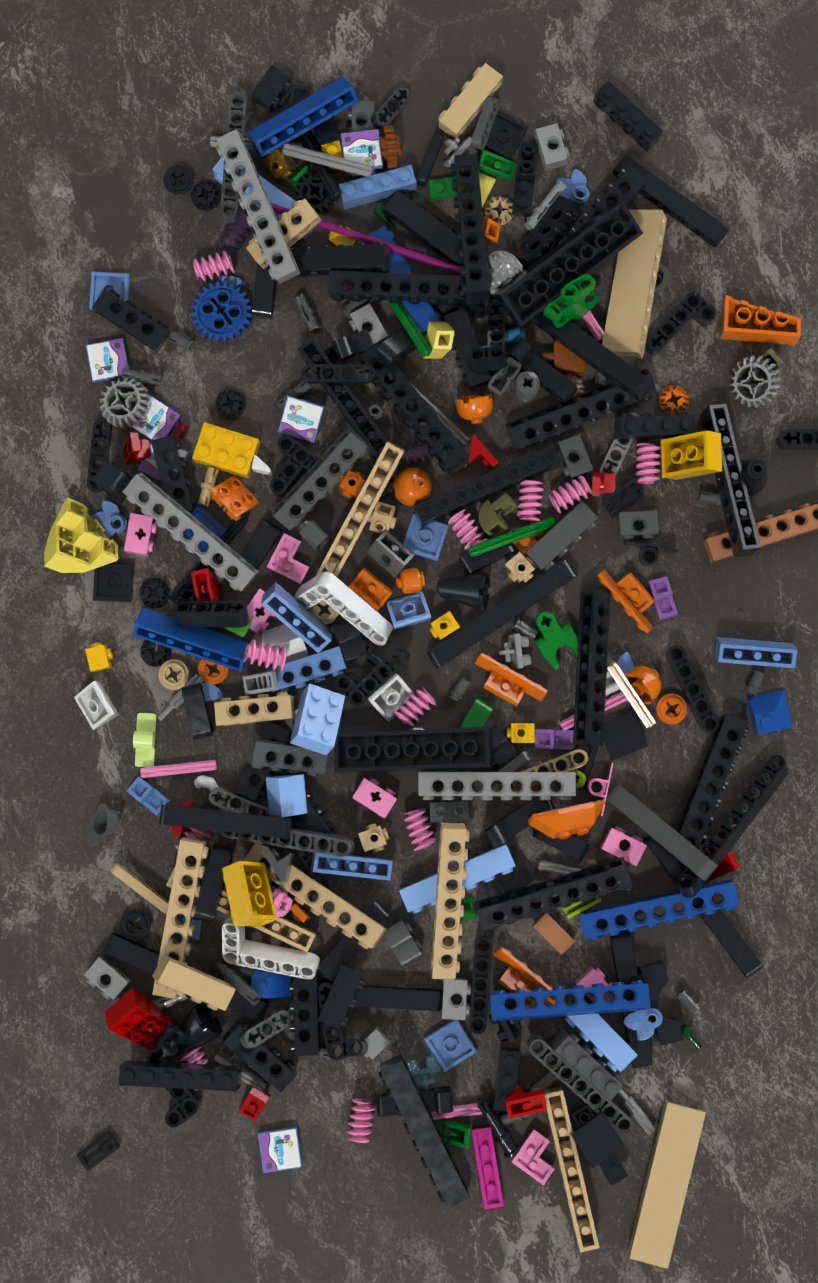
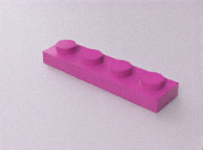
(487, 1167)

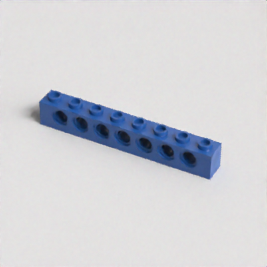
(667, 900)
(580, 1007)

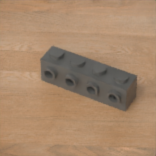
(561, 536)
(586, 1064)

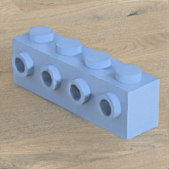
(604, 1039)

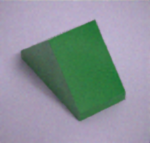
(455, 1133)

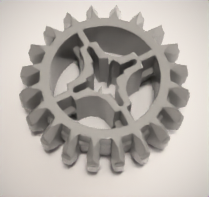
(754, 373)
(114, 403)

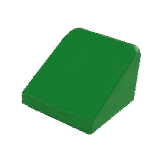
(298, 173)
(469, 909)

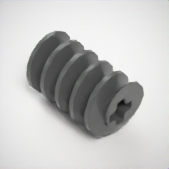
(526, 386)

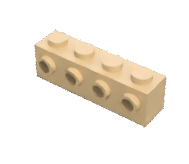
(470, 101)
(193, 983)

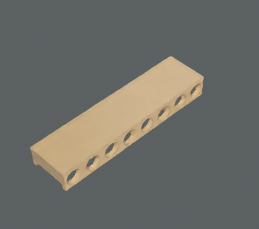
(635, 287)
(666, 1184)

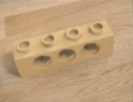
(294, 231)
(224, 708)

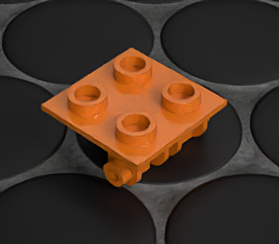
(234, 497)

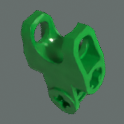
(572, 303)
(553, 638)

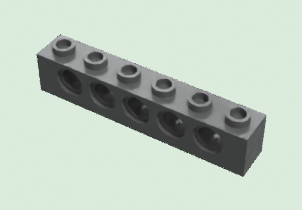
(347, 440)

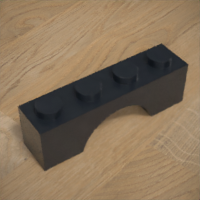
(656, 977)

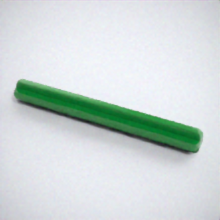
(409, 326)
(512, 536)

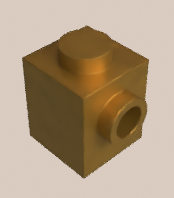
(280, 164)

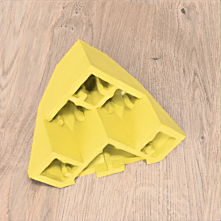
(78, 541)

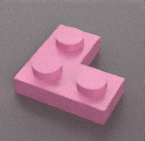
(283, 561)
(529, 1159)

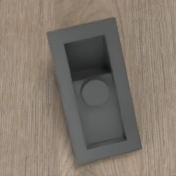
(281, 867)

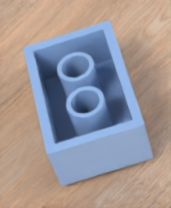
(317, 719)

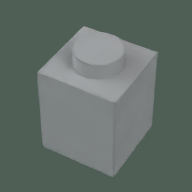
(376, 1042)

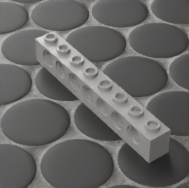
(226, 146)
(134, 493)
(566, 779)

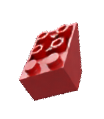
(137, 1019)

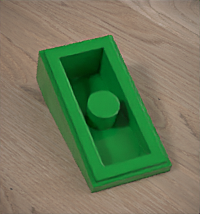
(496, 165)

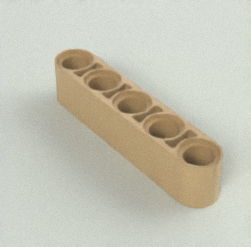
(550, 765)

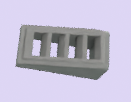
(250, 686)

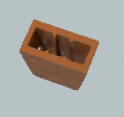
(564, 360)

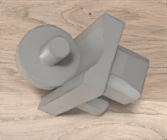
(465, 148)
(513, 651)

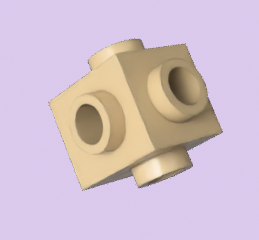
(382, 518)
(520, 561)
(368, 843)

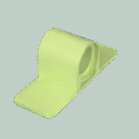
(145, 740)

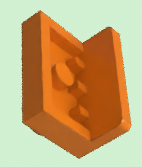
(371, 589)

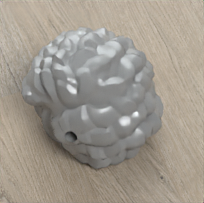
(502, 267)

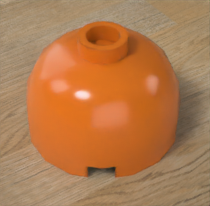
(474, 407)
(412, 486)
(645, 682)

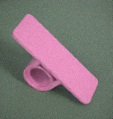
(604, 786)

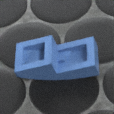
(148, 795)

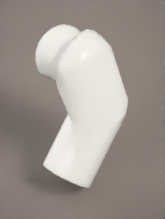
(206, 782)

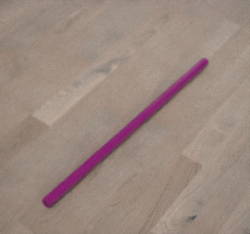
(371, 240)

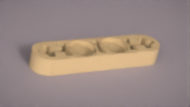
(140, 887)

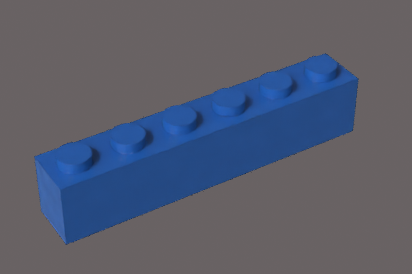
(302, 117)
(422, 312)
(190, 640)

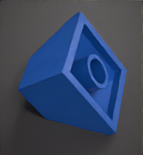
(769, 712)
(271, 984)

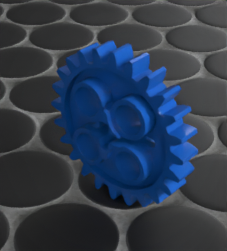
(208, 321)

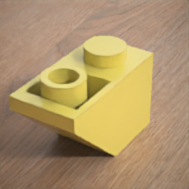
(440, 339)

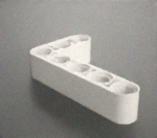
(347, 604)
(265, 956)

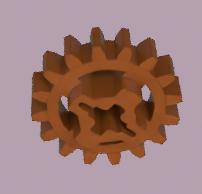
(390, 146)

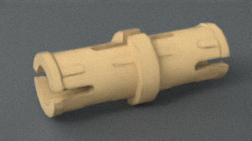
(207, 485)

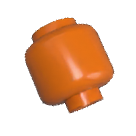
(410, 580)

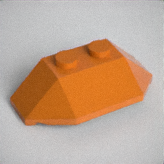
(567, 820)

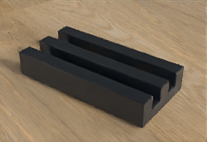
(112, 1140)

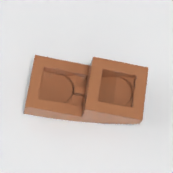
(553, 933)

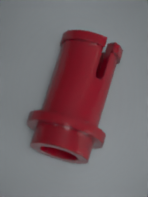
(180, 430)

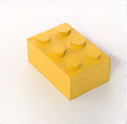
(226, 450)
(691, 455)
(249, 894)

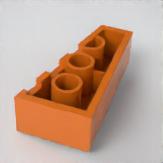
(757, 324)

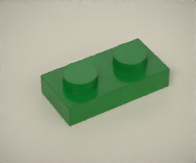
(442, 188)

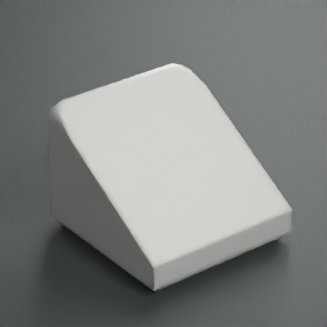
(260, 467)
(611, 686)

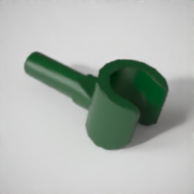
(379, 212)
(686, 1032)

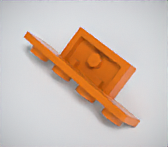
(631, 596)
(508, 683)
(519, 976)

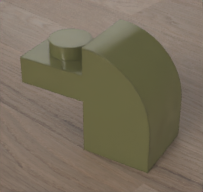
(492, 515)

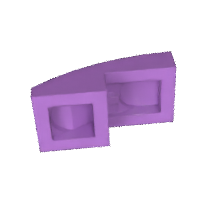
(664, 602)
(554, 739)

